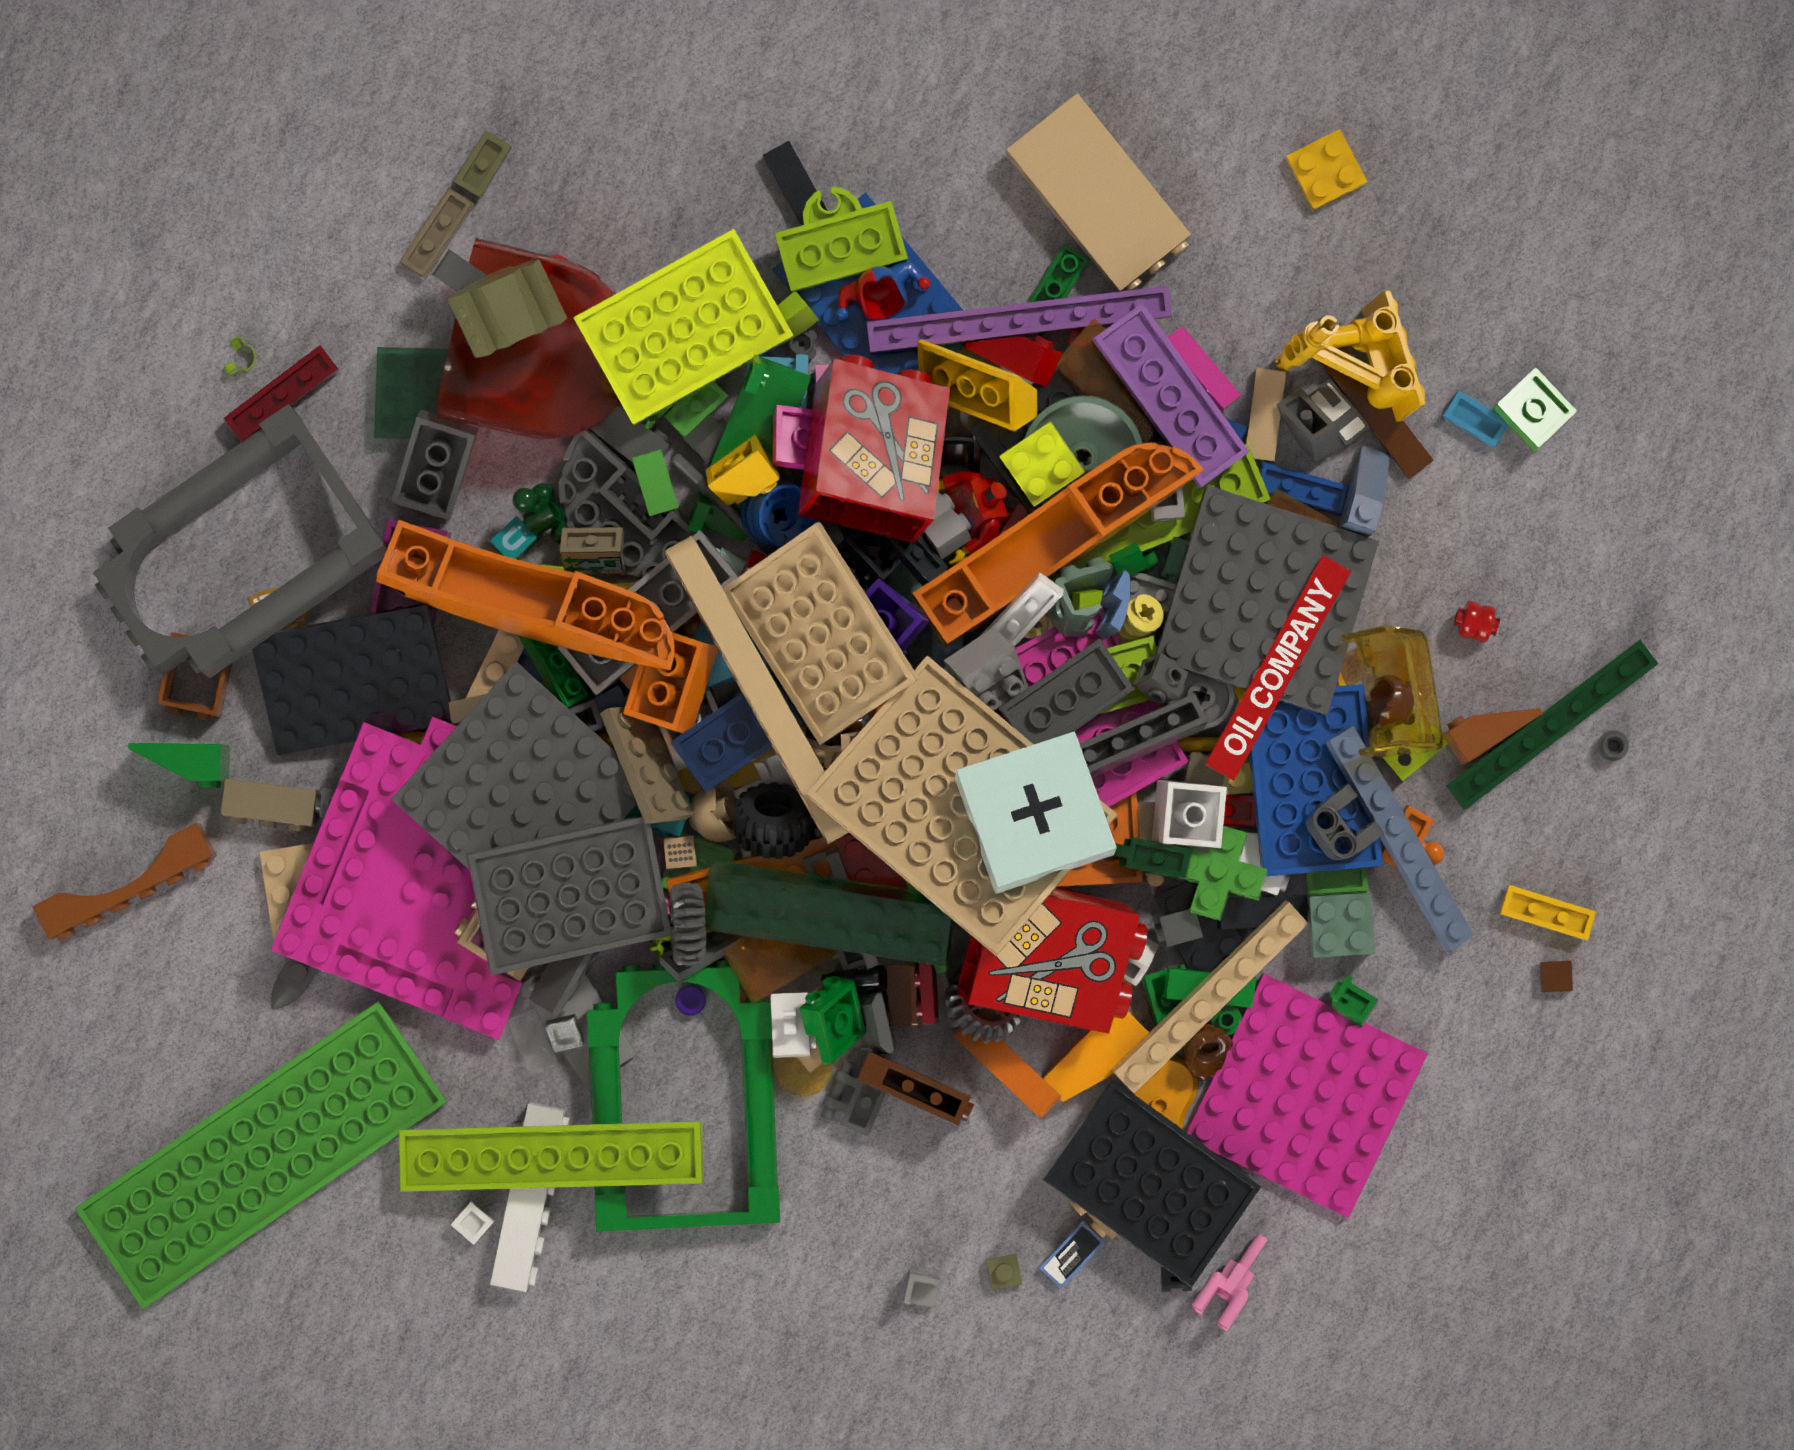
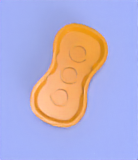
(1171, 1090)

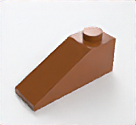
(1481, 732)

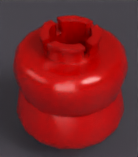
(1476, 621)

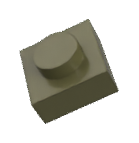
(1004, 1271)

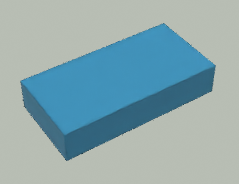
(1475, 419)

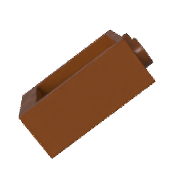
(201, 712)

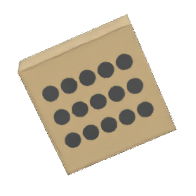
(680, 852)

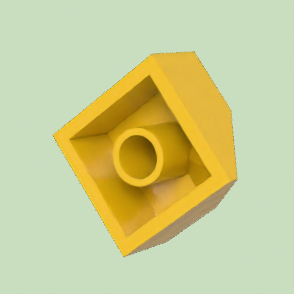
(743, 473)

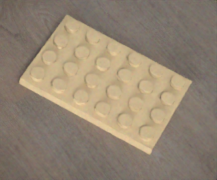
(820, 633)

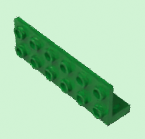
(752, 414)

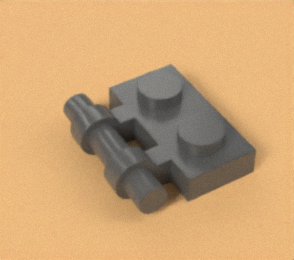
(864, 1103)

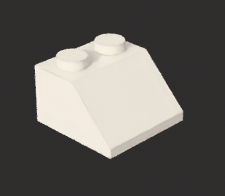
(1189, 814)

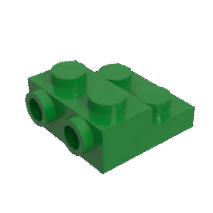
(833, 1017)

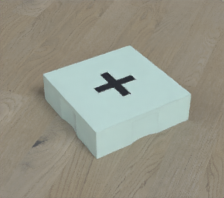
(1035, 812)

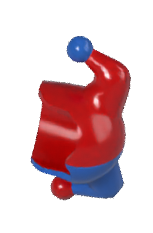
(881, 291)

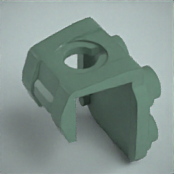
(1073, 579)

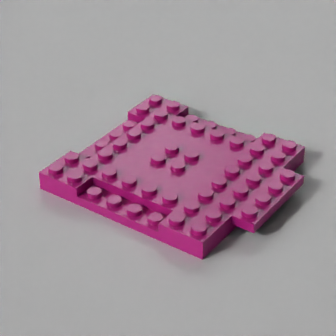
(387, 895)

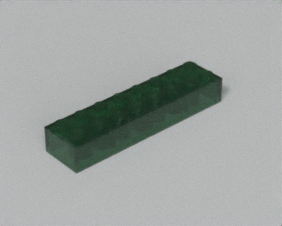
(827, 913)

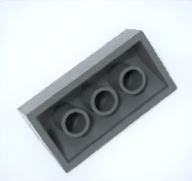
(560, 982)

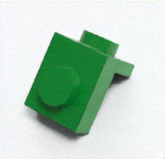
(1352, 1001)

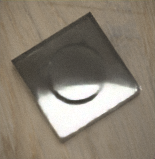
(564, 1033)

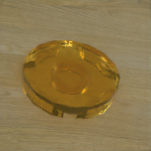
(796, 1078)

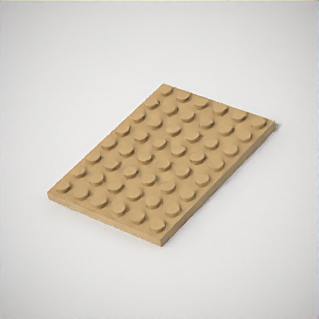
(903, 803)

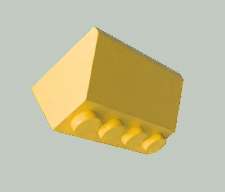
(979, 387)

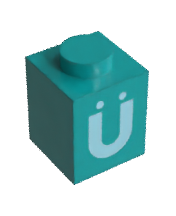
(515, 539)

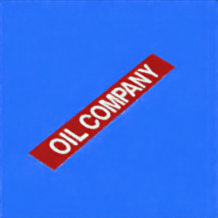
(1278, 668)

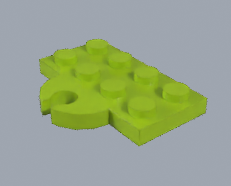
(839, 241)

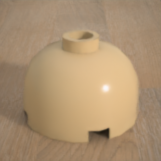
(714, 813)

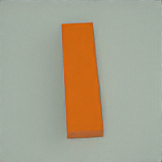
(1012, 1073)

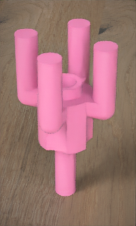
(1230, 1285)

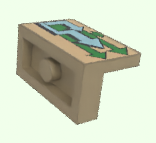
(592, 550)

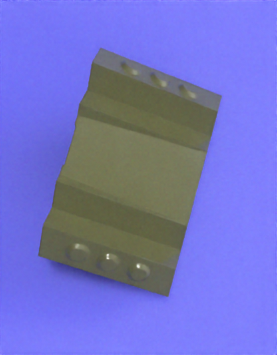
(506, 307)

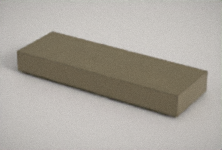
(437, 233)

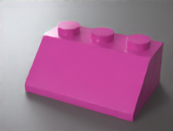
(1204, 369)

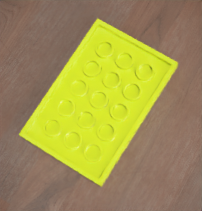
(683, 327)

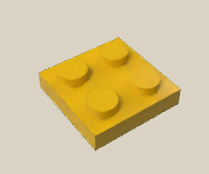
(1326, 169)

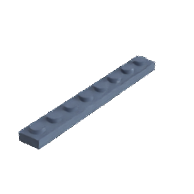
(1400, 839)

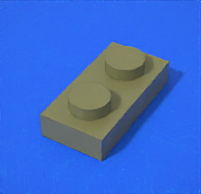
(483, 164)

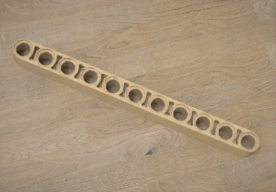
(751, 676)

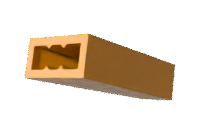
(1094, 1057)

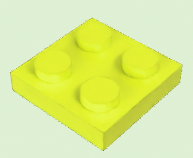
(1042, 463)

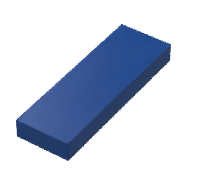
(1306, 488)

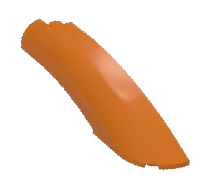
(1053, 537)
(526, 598)

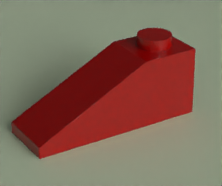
(1023, 356)

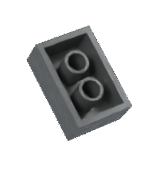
(434, 465)

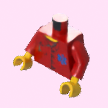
(980, 503)

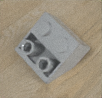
(989, 669)

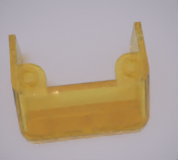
(1407, 656)

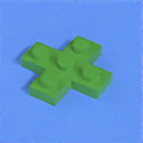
(1222, 873)

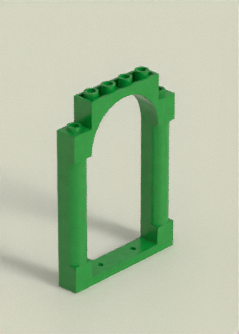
(758, 1097)

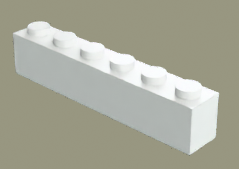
(524, 1218)

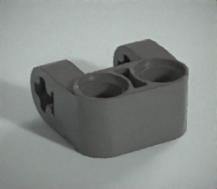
(1337, 828)

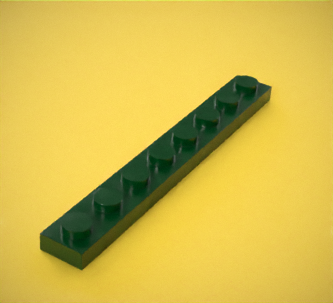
(1551, 724)

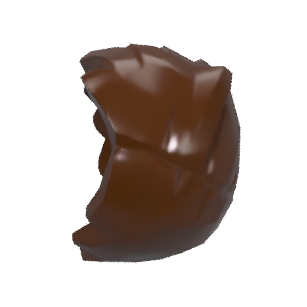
(1391, 701)
(1206, 1051)

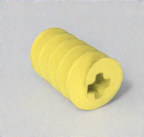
(1142, 618)

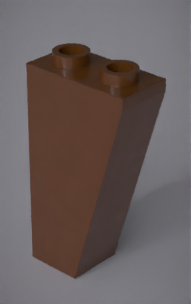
(916, 1088)

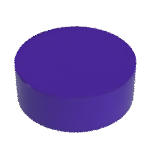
(690, 1000)

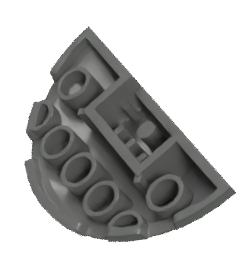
(604, 492)

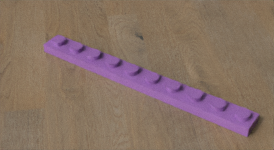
(1014, 319)

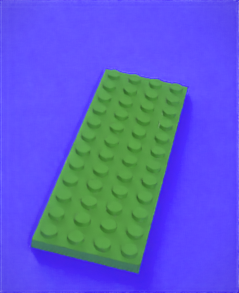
(261, 1155)

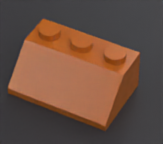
(673, 695)

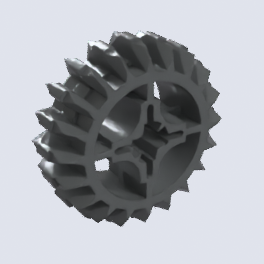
(687, 924)
(978, 1020)

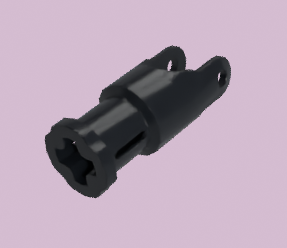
(864, 979)

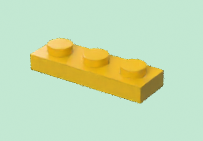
(1547, 912)

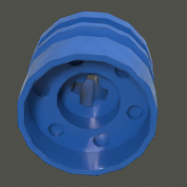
(760, 521)

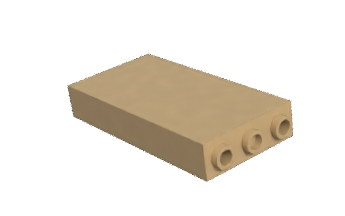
(1098, 195)

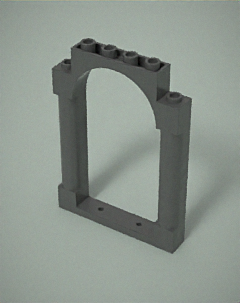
(143, 529)

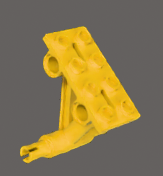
(1380, 334)

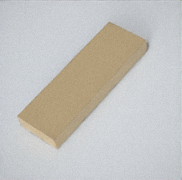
(1264, 414)

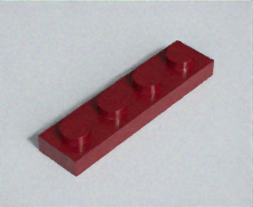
(283, 390)

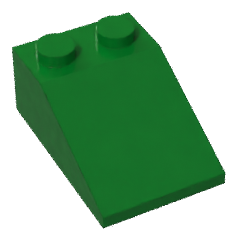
(195, 762)

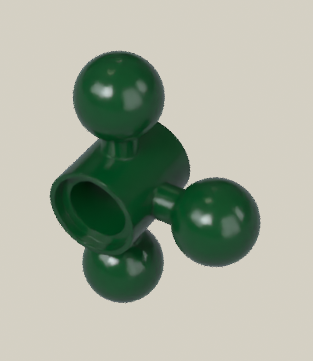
(540, 510)

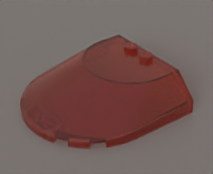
(541, 383)

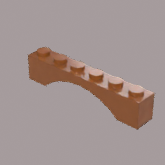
(181, 852)

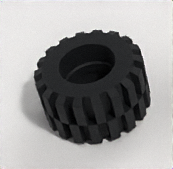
(772, 821)

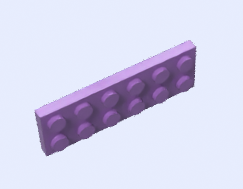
(1170, 392)

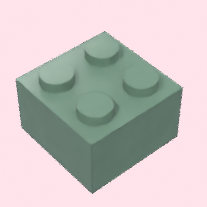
(1340, 925)

